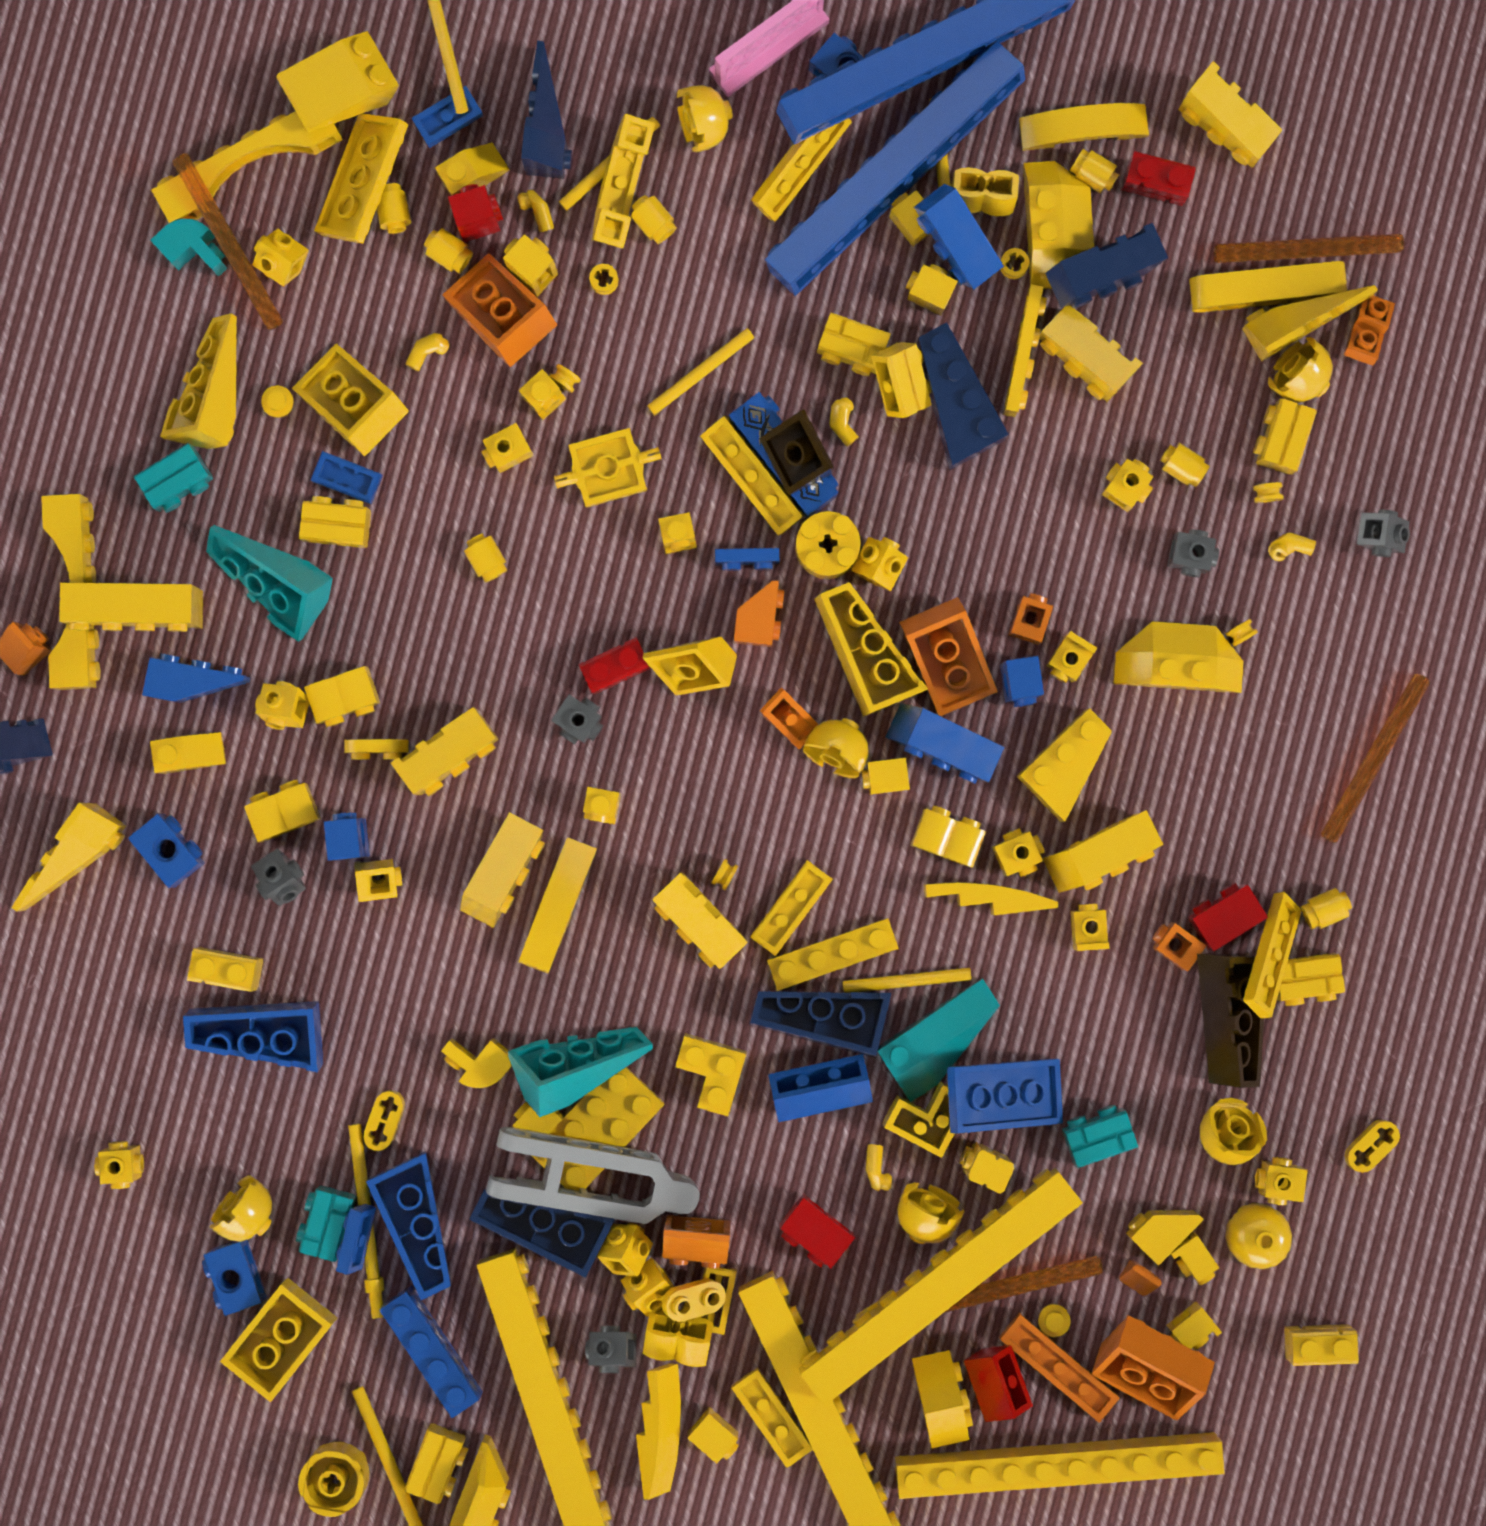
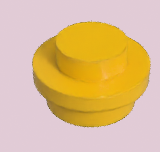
(277, 401)
(1054, 1320)

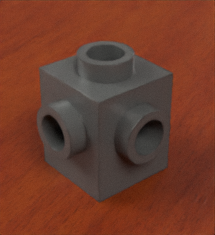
(1383, 533)
(1182, 555)
(566, 717)
(278, 877)
(611, 1349)

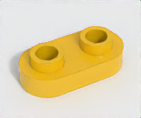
(389, 747)
(696, 1299)

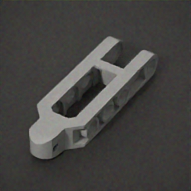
(671, 1190)

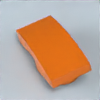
(1369, 329)

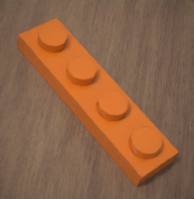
(1059, 1367)

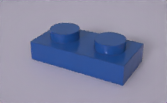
(442, 120)
(759, 557)
(356, 1238)

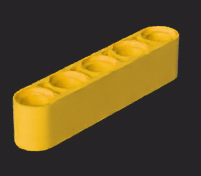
(1266, 286)

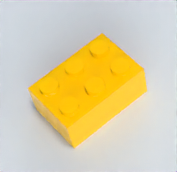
(278, 1339)

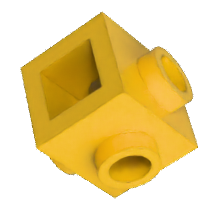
(279, 256)
(1123, 494)
(880, 562)
(282, 705)
(1006, 853)
(130, 1163)
(1289, 1188)
(625, 1249)
(648, 1288)

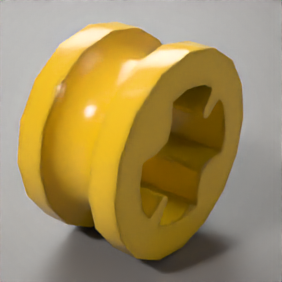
(1018, 253)
(598, 269)
(565, 378)
(1268, 492)
(1241, 632)
(724, 874)

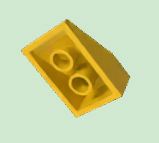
(339, 82)
(350, 399)

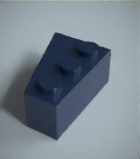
(1106, 268)
(22, 743)

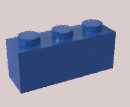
(957, 237)
(820, 1088)

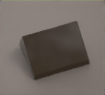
(797, 453)

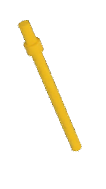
(374, 1283)
(386, 1456)

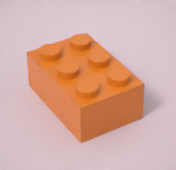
(1153, 1368)

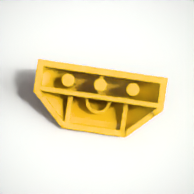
(1056, 217)
(1179, 659)
(483, 1490)

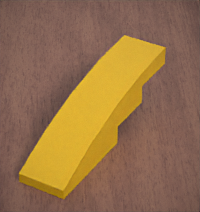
(1001, 899)
(557, 905)
(660, 1440)

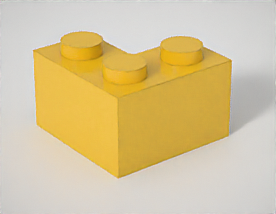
(719, 1064)
(921, 1126)
(943, 1404)

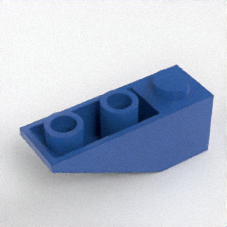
(182, 682)

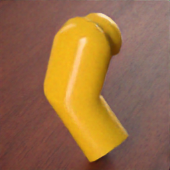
(540, 209)
(425, 346)
(839, 420)
(1289, 543)
(874, 1167)

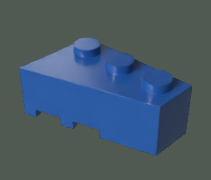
(945, 743)

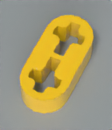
(391, 1122)
(1377, 1151)

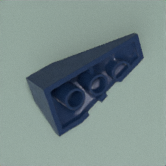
(544, 138)

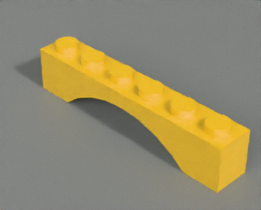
(282, 135)
(67, 523)

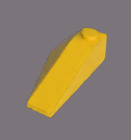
(1286, 324)
(208, 403)
(83, 839)

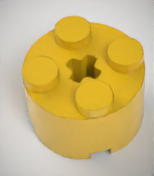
(838, 530)
(318, 1487)

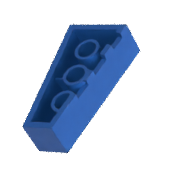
(263, 1032)
(411, 1215)

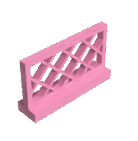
(767, 44)

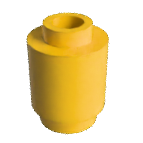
(1095, 170)
(393, 209)
(653, 218)
(448, 250)
(1184, 464)
(485, 557)
(1326, 909)

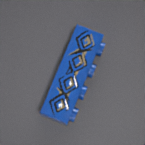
(756, 419)
(431, 1351)

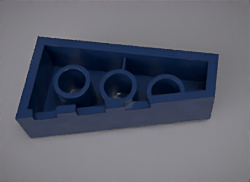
(961, 406)
(832, 1019)
(556, 1234)

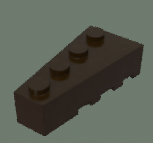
(1230, 1025)

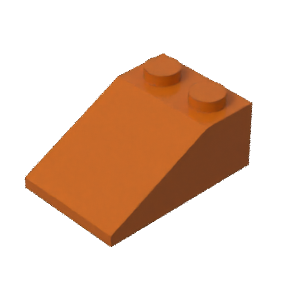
(500, 309)
(948, 656)
(696, 1240)

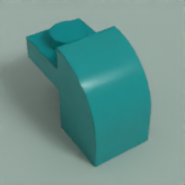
(186, 238)

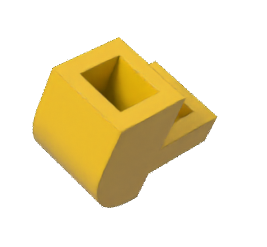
(480, 1070)

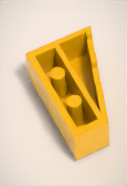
(1087, 353)
(1066, 763)
(1104, 853)
(502, 870)

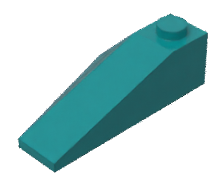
(281, 582)
(927, 1047)
(566, 1071)

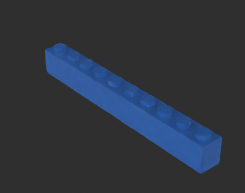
(909, 62)
(895, 167)

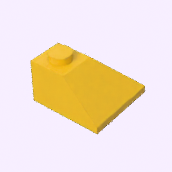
(694, 665)

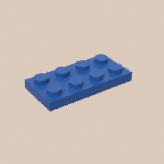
(1004, 1095)

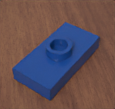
(346, 477)

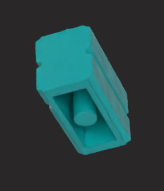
(174, 478)
(1099, 1136)
(325, 1222)

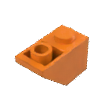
(756, 617)
(23, 647)

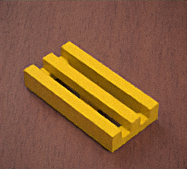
(731, 1273)

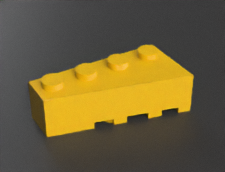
(131, 605)
(866, 651)

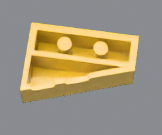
(1229, 118)
(446, 753)
(699, 921)

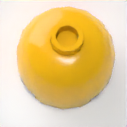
(703, 116)
(1302, 372)
(838, 745)
(1232, 1132)
(243, 1212)
(929, 1214)
(1258, 1236)

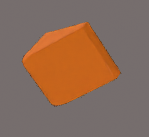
(1139, 1278)

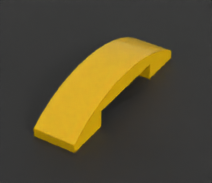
(1083, 124)
(620, 180)

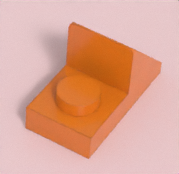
(788, 718)

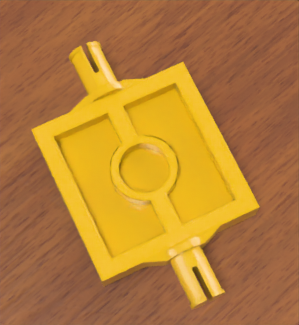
(607, 467)

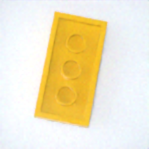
(361, 177)
(608, 1116)

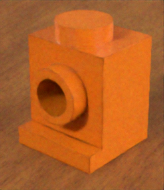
(1031, 632)
(1189, 946)

